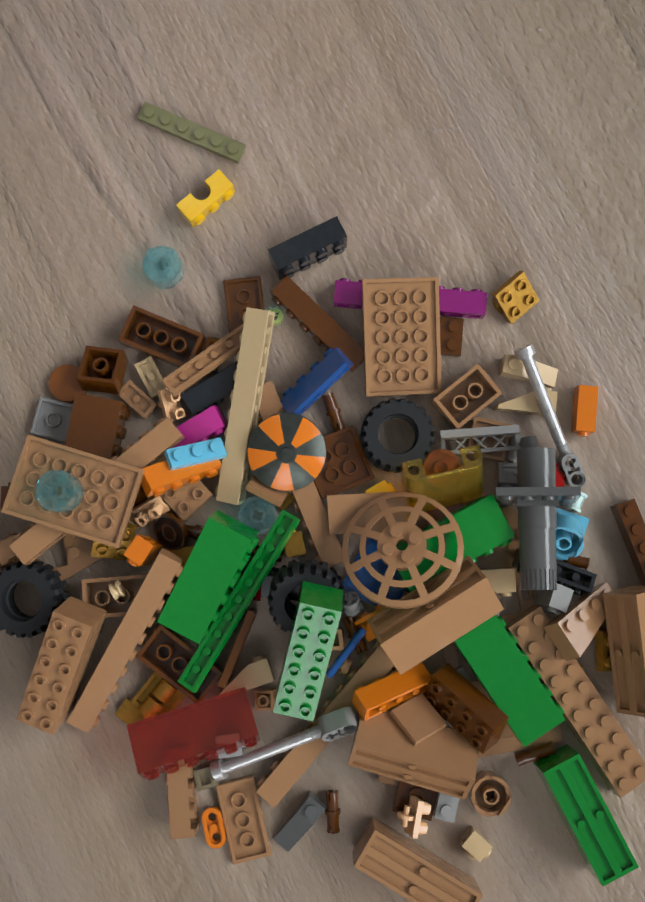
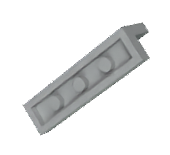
(482, 432)

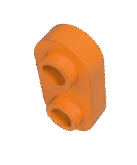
(213, 826)

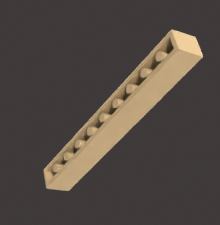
(245, 404)

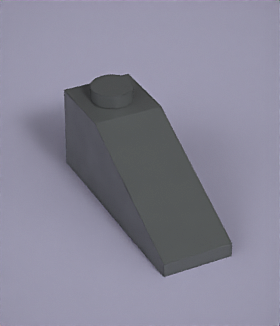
(300, 821)

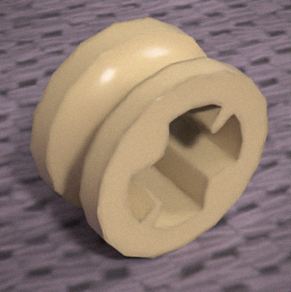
(116, 589)

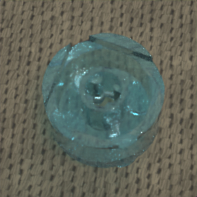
(156, 259)
(48, 495)
(248, 509)

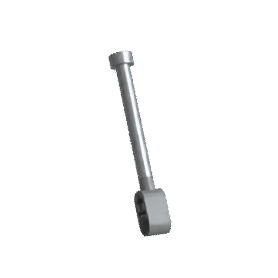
(526, 355)
(330, 727)

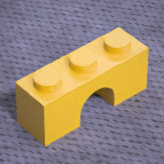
(196, 210)

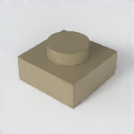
(204, 778)

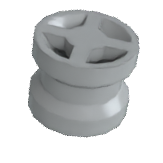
(352, 604)

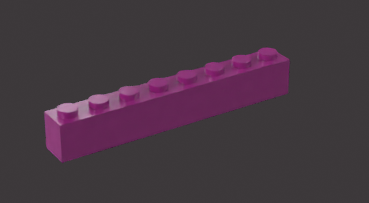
(451, 302)

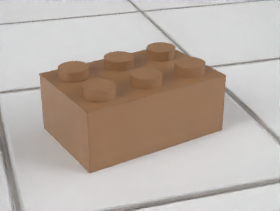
(466, 397)

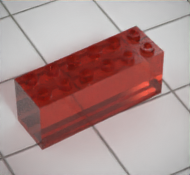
(193, 734)

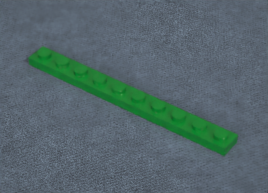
(238, 601)

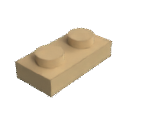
(150, 376)

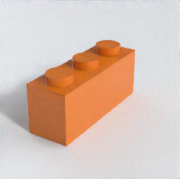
(142, 550)

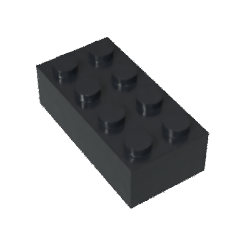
(308, 248)

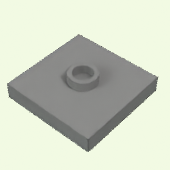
(52, 419)

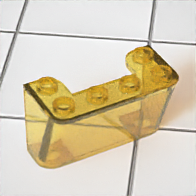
(446, 487)

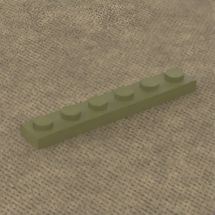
(191, 132)

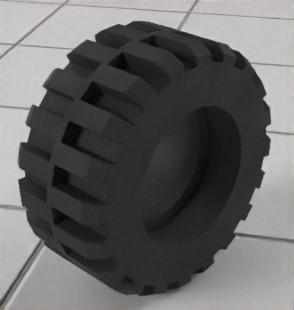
(396, 409)
(292, 577)
(51, 593)

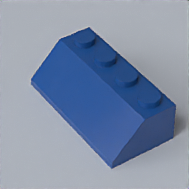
(317, 382)

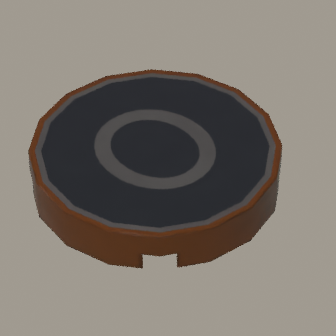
(171, 531)

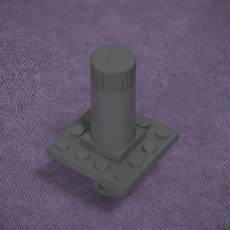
(537, 513)

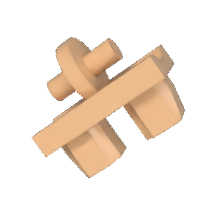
(170, 405)
(150, 510)
(412, 817)

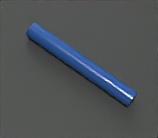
(345, 652)

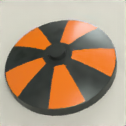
(286, 451)

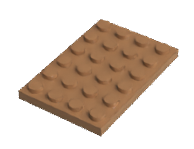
(401, 336)
(107, 486)

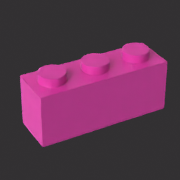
(203, 426)

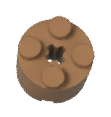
(496, 803)

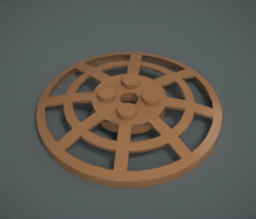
(403, 559)

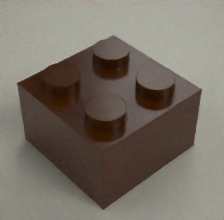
(102, 369)

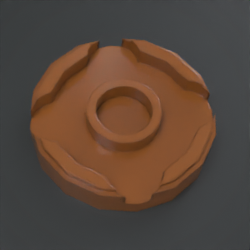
(64, 383)
(440, 461)

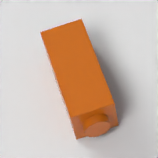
(584, 410)

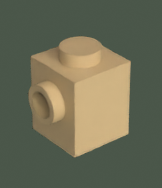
(475, 844)

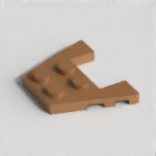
(77, 555)

